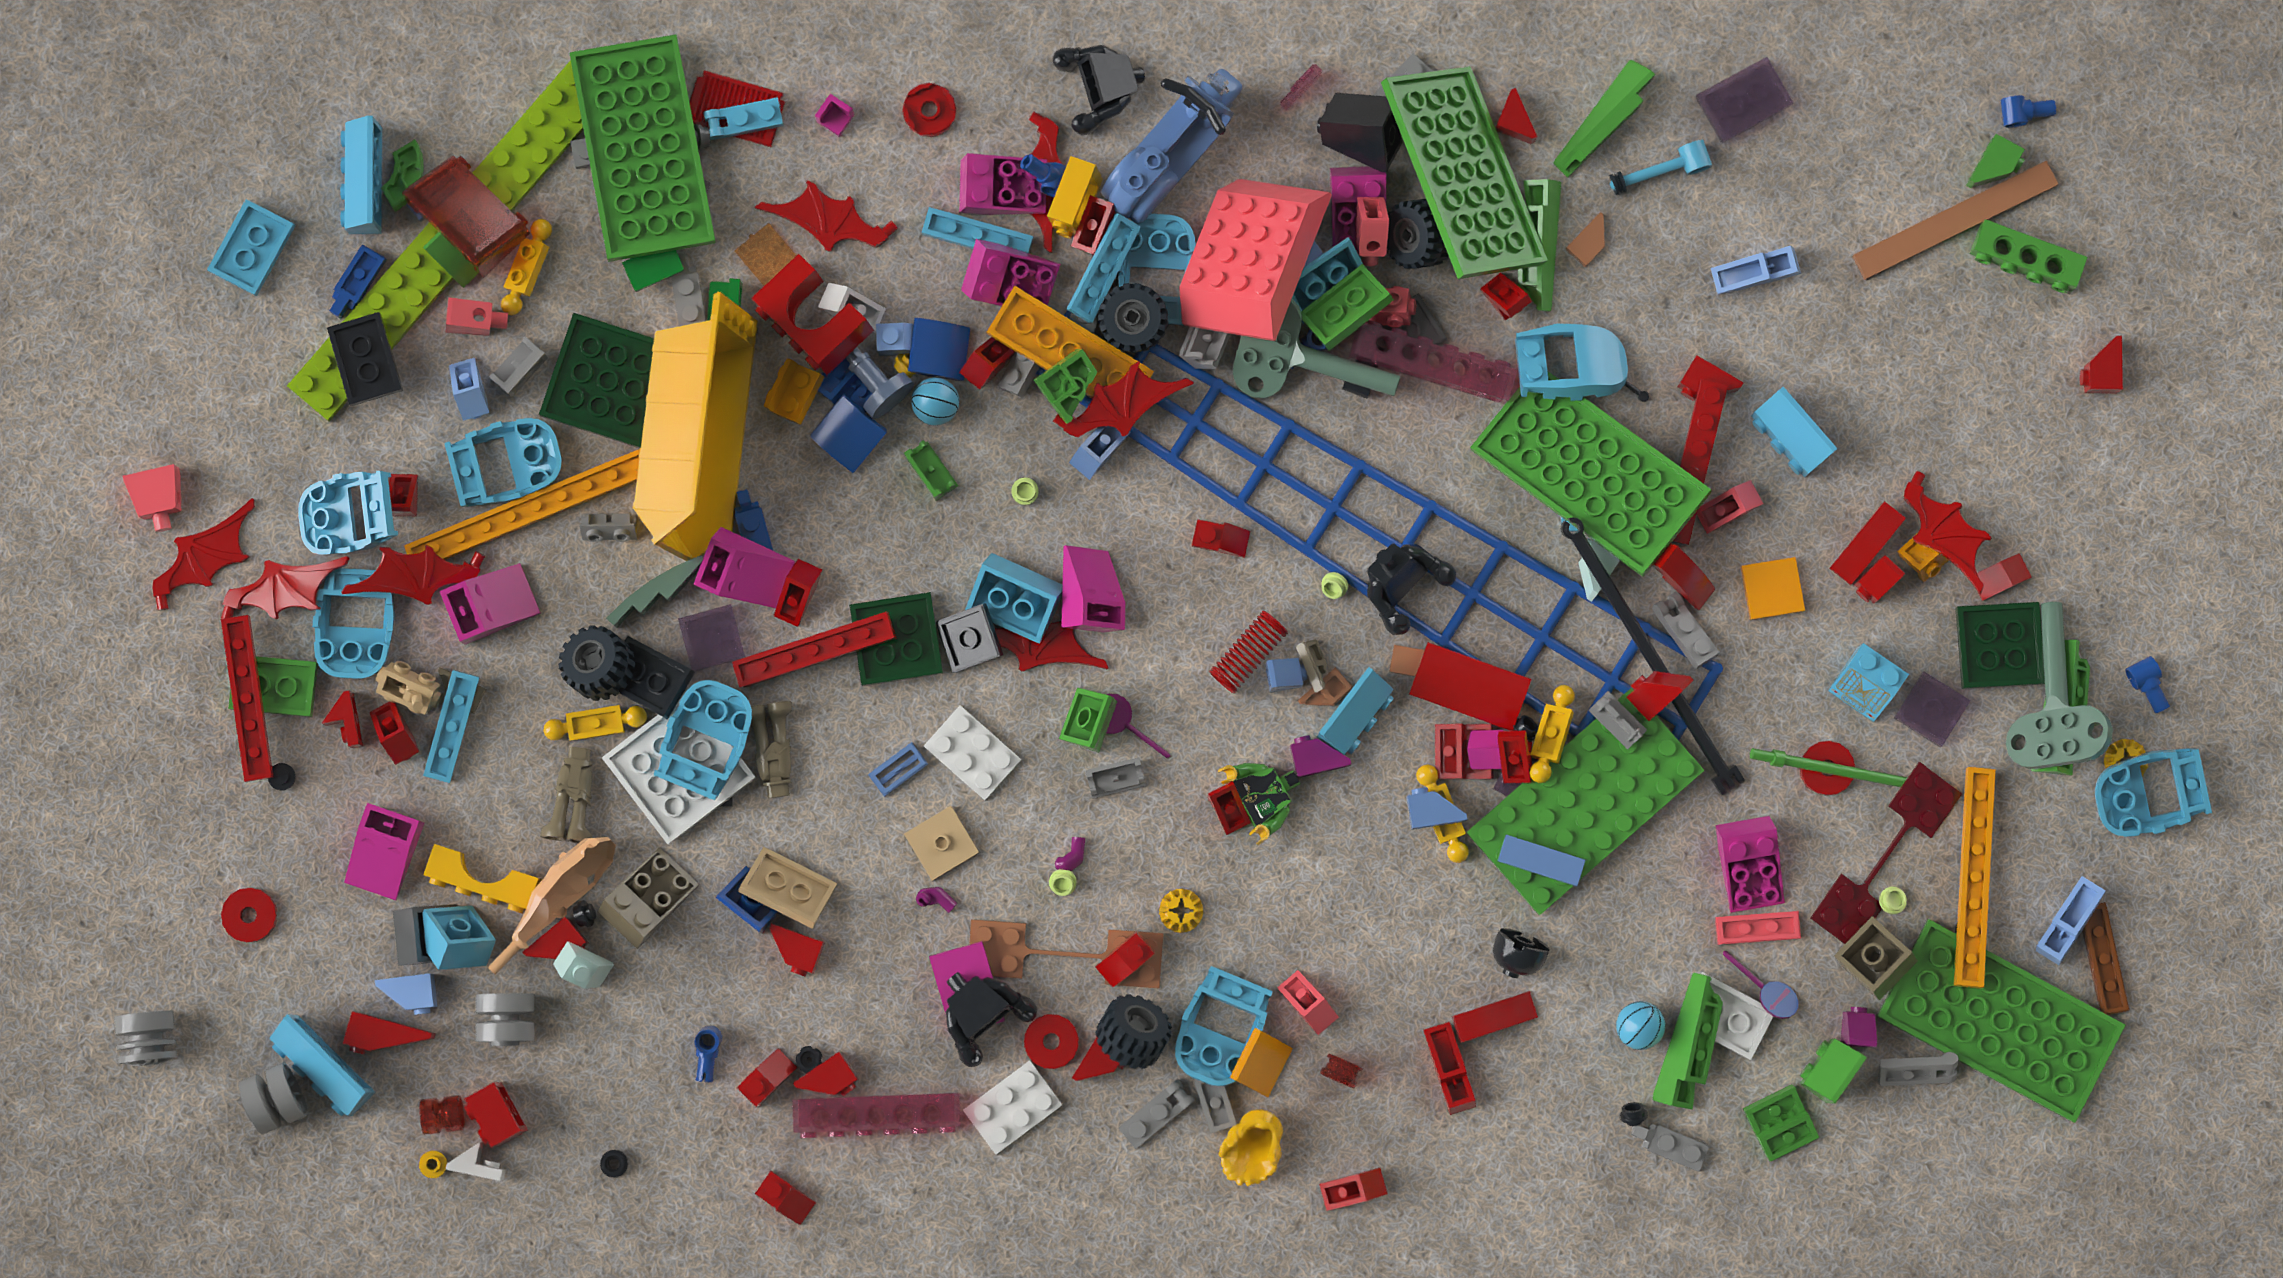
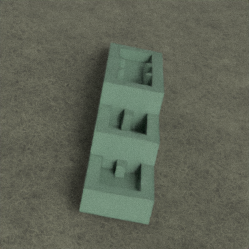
(665, 585)

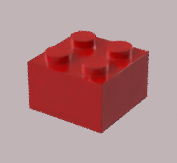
(495, 1115)

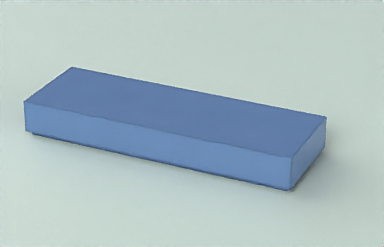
(1541, 860)

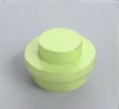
(1025, 491)
(1334, 585)
(1062, 882)
(1892, 900)

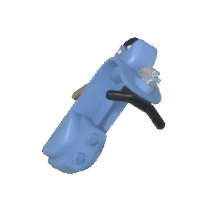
(1172, 145)

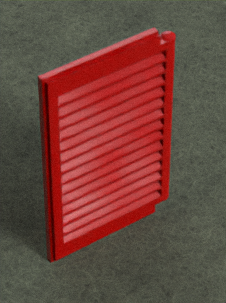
(721, 92)

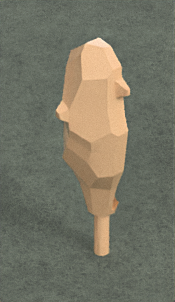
(559, 890)

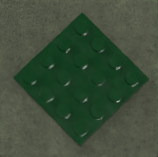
(601, 381)

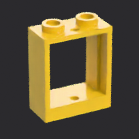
(1072, 195)

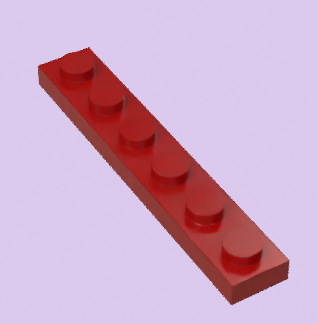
(1701, 439)
(814, 650)
(247, 698)

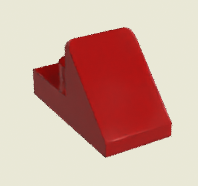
(1505, 296)
(1221, 538)
(346, 712)
(1515, 756)
(1229, 808)
(785, 1198)

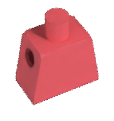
(1371, 229)
(461, 320)
(156, 494)

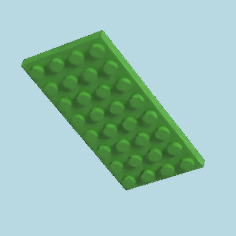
(642, 148)
(1464, 172)
(1593, 471)
(1589, 802)
(2009, 1030)

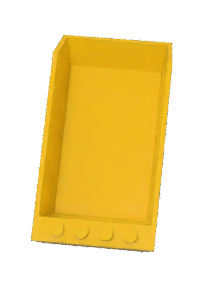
(695, 429)

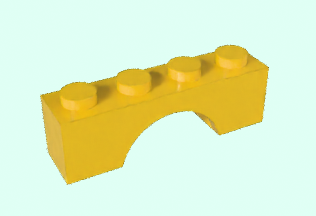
(450, 867)

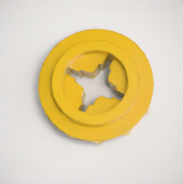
(2116, 752)
(1172, 901)

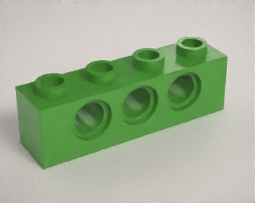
(2068, 262)

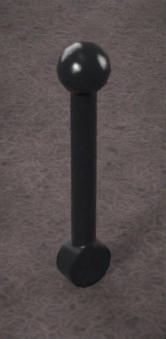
(1643, 396)

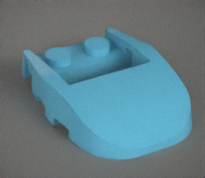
(1161, 244)
(1599, 361)
(531, 453)
(328, 513)
(351, 650)
(714, 712)
(2123, 798)
(1206, 1053)

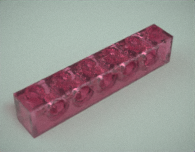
(1501, 374)
(805, 1110)

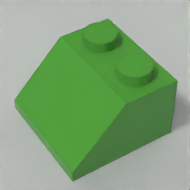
(1831, 1070)

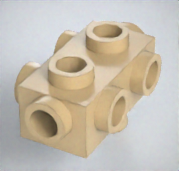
(416, 691)

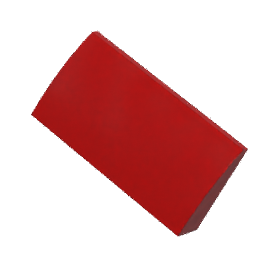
(1470, 686)

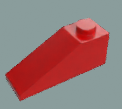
(375, 1034)

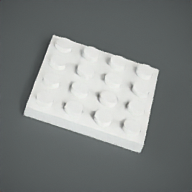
(665, 804)

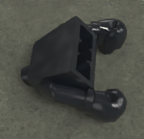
(1106, 79)
(1396, 574)
(977, 1008)

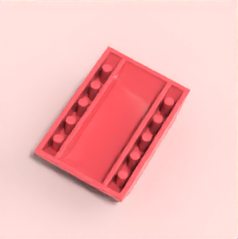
(1250, 257)

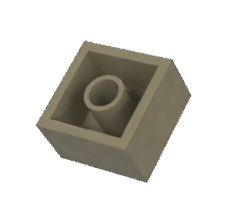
(1875, 958)

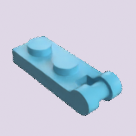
(744, 118)

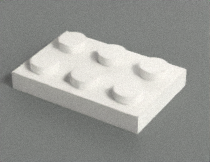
(972, 753)
(1741, 1020)
(1012, 1107)

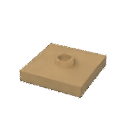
(941, 843)

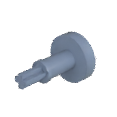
(885, 391)

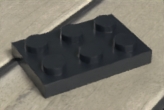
(364, 359)
(656, 679)

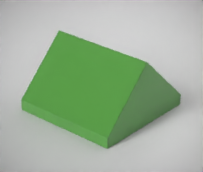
(1088, 719)

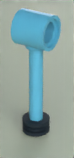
(1692, 158)

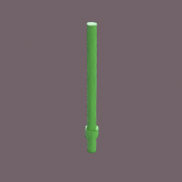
(1780, 758)

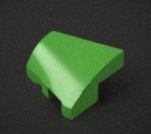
(1067, 383)

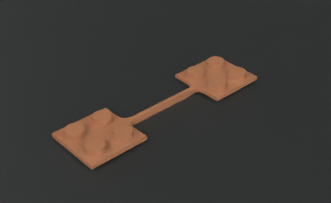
(1007, 949)

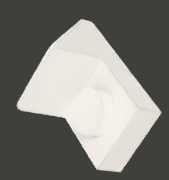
(469, 1164)

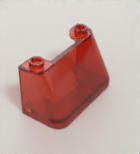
(467, 214)

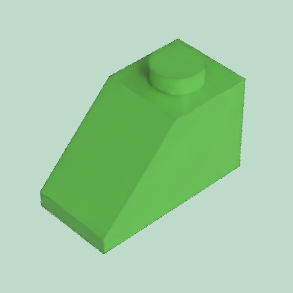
(1997, 162)

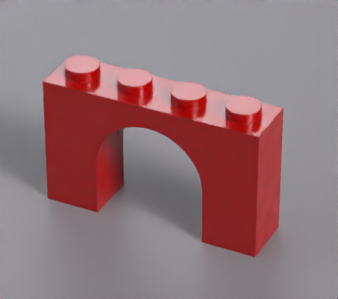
(823, 345)

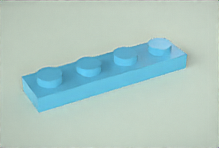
(965, 231)
(1103, 268)
(451, 726)

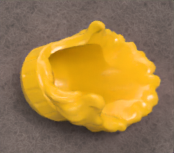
(1252, 1148)

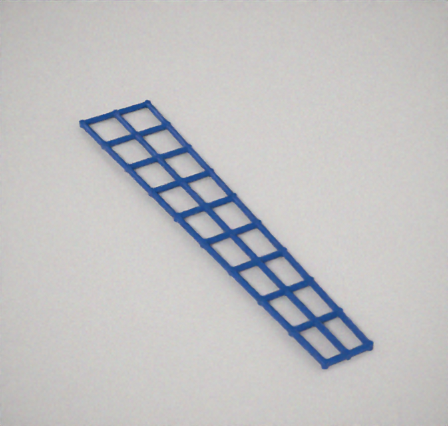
(1333, 507)

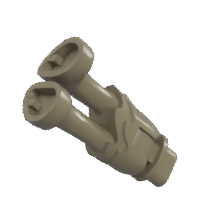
(774, 760)
(574, 783)

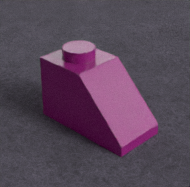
(1315, 757)
(1859, 1028)

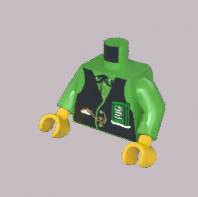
(1262, 795)

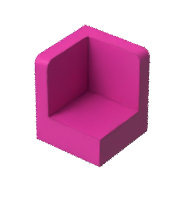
(834, 115)
(1484, 749)

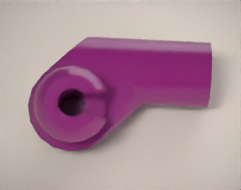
(1074, 857)
(933, 896)

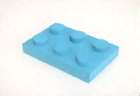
(251, 247)

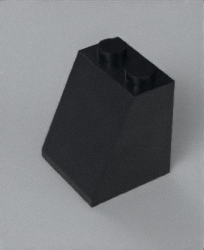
(1361, 129)

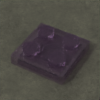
(711, 638)
(1932, 709)

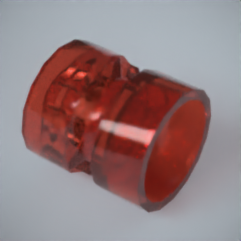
(441, 1114)

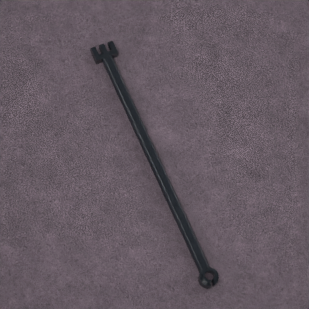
(1651, 656)

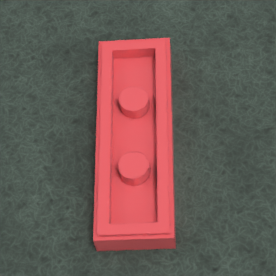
(1758, 927)

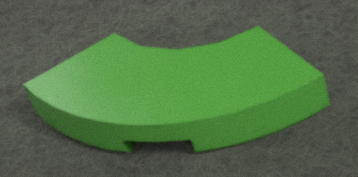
(407, 170)

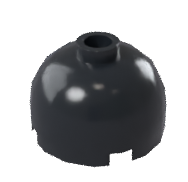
(1519, 954)

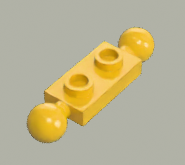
(526, 267)
(595, 723)
(1552, 733)
(1457, 850)

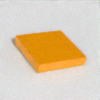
(1772, 588)
(1261, 1062)

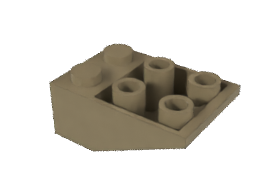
(647, 897)

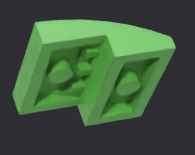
(450, 259)
(1781, 1123)

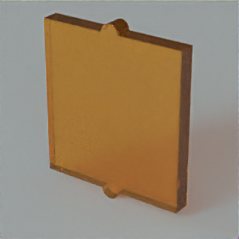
(765, 253)

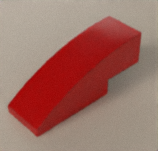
(1867, 543)
(1684, 576)
(1494, 1017)
(1450, 1068)

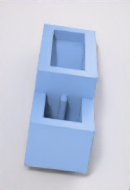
(1756, 270)
(2070, 920)

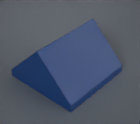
(750, 910)

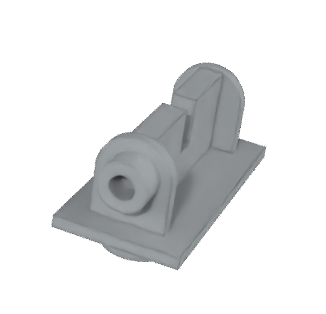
(596, 528)
(1617, 720)

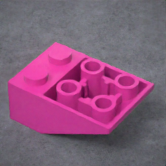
(998, 186)
(1345, 187)
(998, 268)
(742, 570)
(1091, 591)
(489, 603)
(382, 851)
(1750, 863)

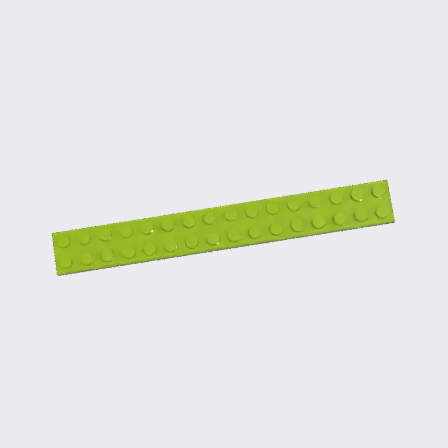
(415, 276)

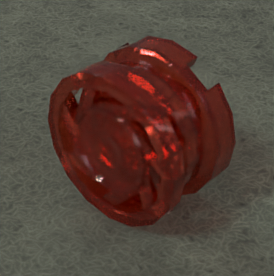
(1341, 1071)

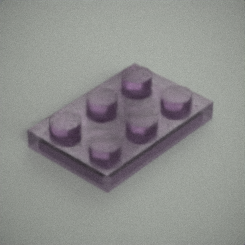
(1744, 100)

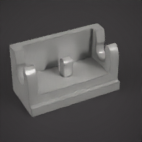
(1203, 348)
(518, 367)
(1115, 778)

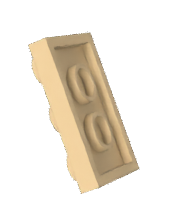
(787, 887)

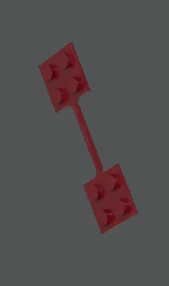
(1923, 804)

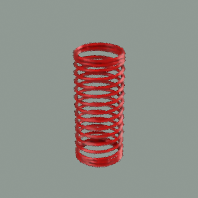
(1221, 678)

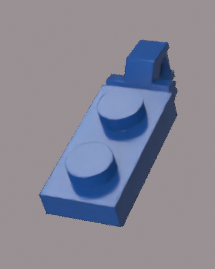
(356, 280)
(751, 520)

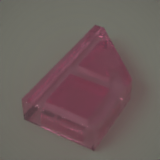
(1301, 86)

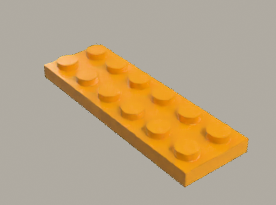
(1049, 337)

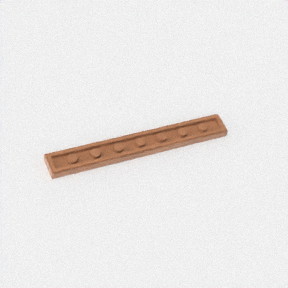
(1955, 220)

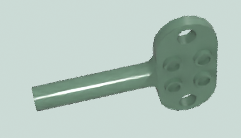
(1274, 358)
(2057, 732)

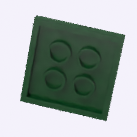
(2000, 645)
(916, 646)

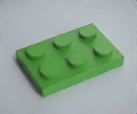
(1346, 307)
(286, 686)

